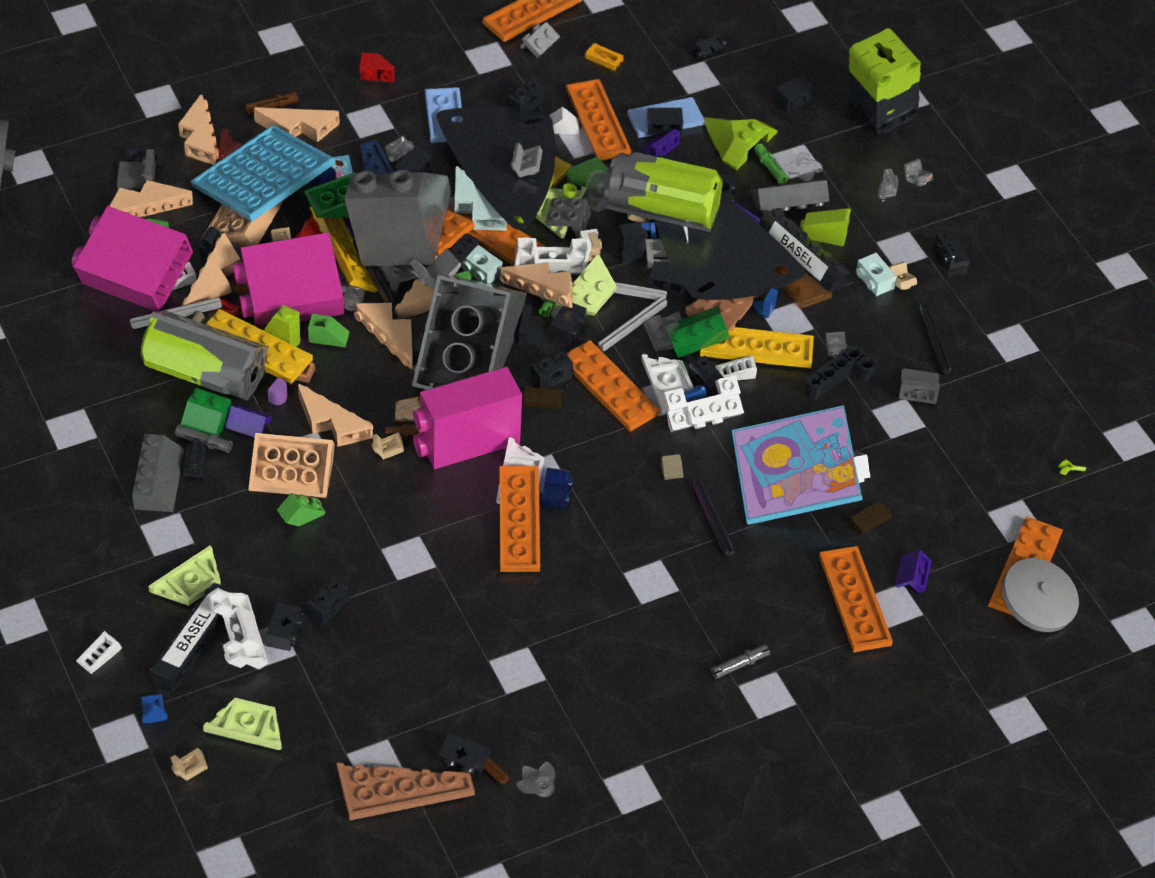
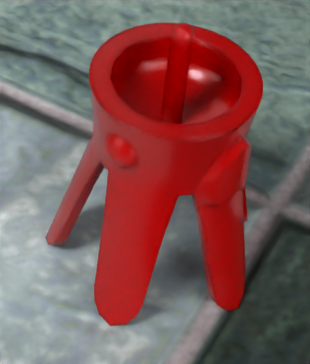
(230, 308)

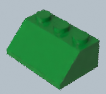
(697, 332)

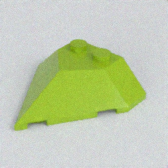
(736, 138)

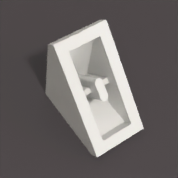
(564, 122)

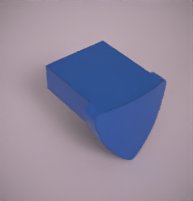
(650, 227)
(766, 306)
(697, 393)
(153, 709)

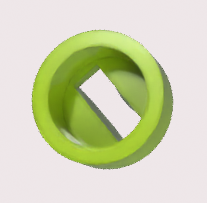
(569, 190)

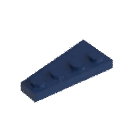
(374, 158)

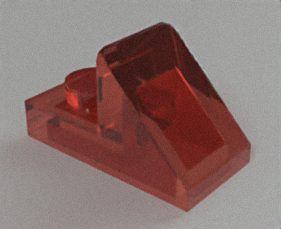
(227, 145)

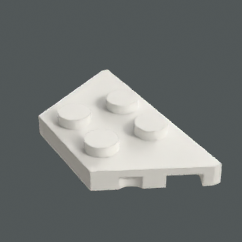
(666, 376)
(521, 456)

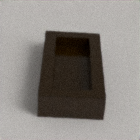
(542, 397)
(870, 517)

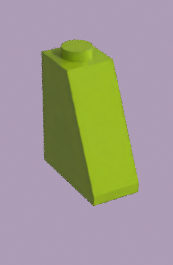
(827, 226)
(285, 325)

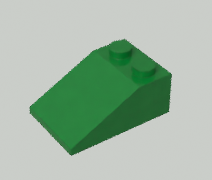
(329, 198)

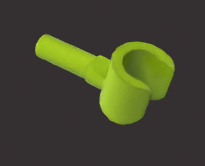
(1067, 466)

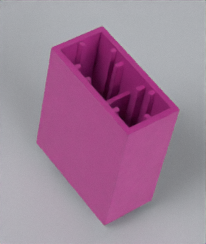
(132, 258)
(290, 274)
(468, 418)

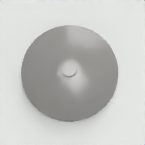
(1040, 595)

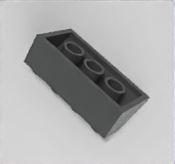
(789, 195)
(157, 474)

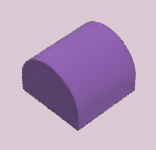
(278, 392)

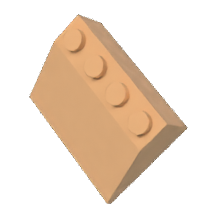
(240, 230)
(291, 465)

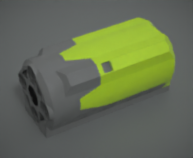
(664, 190)
(203, 354)

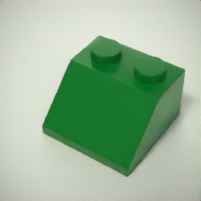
(206, 412)

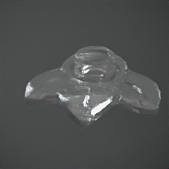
(804, 166)
(535, 779)

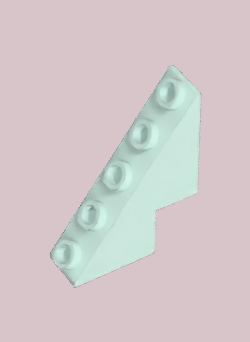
(471, 201)

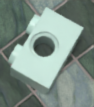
(482, 265)
(876, 274)

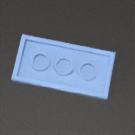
(437, 101)
(691, 115)

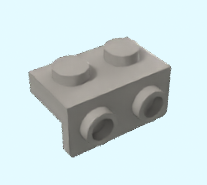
(541, 40)
(526, 161)

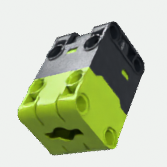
(884, 80)

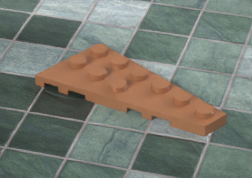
(730, 309)
(394, 789)

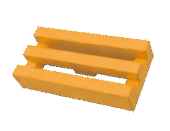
(606, 57)

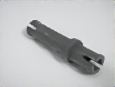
(210, 441)
(747, 658)

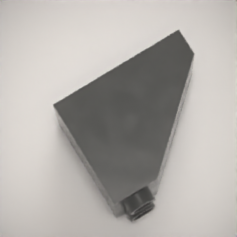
(397, 216)
(467, 330)

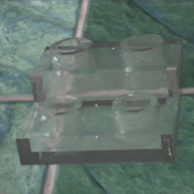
(658, 332)

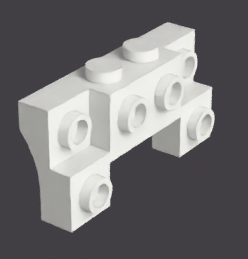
(560, 258)
(705, 410)
(245, 640)

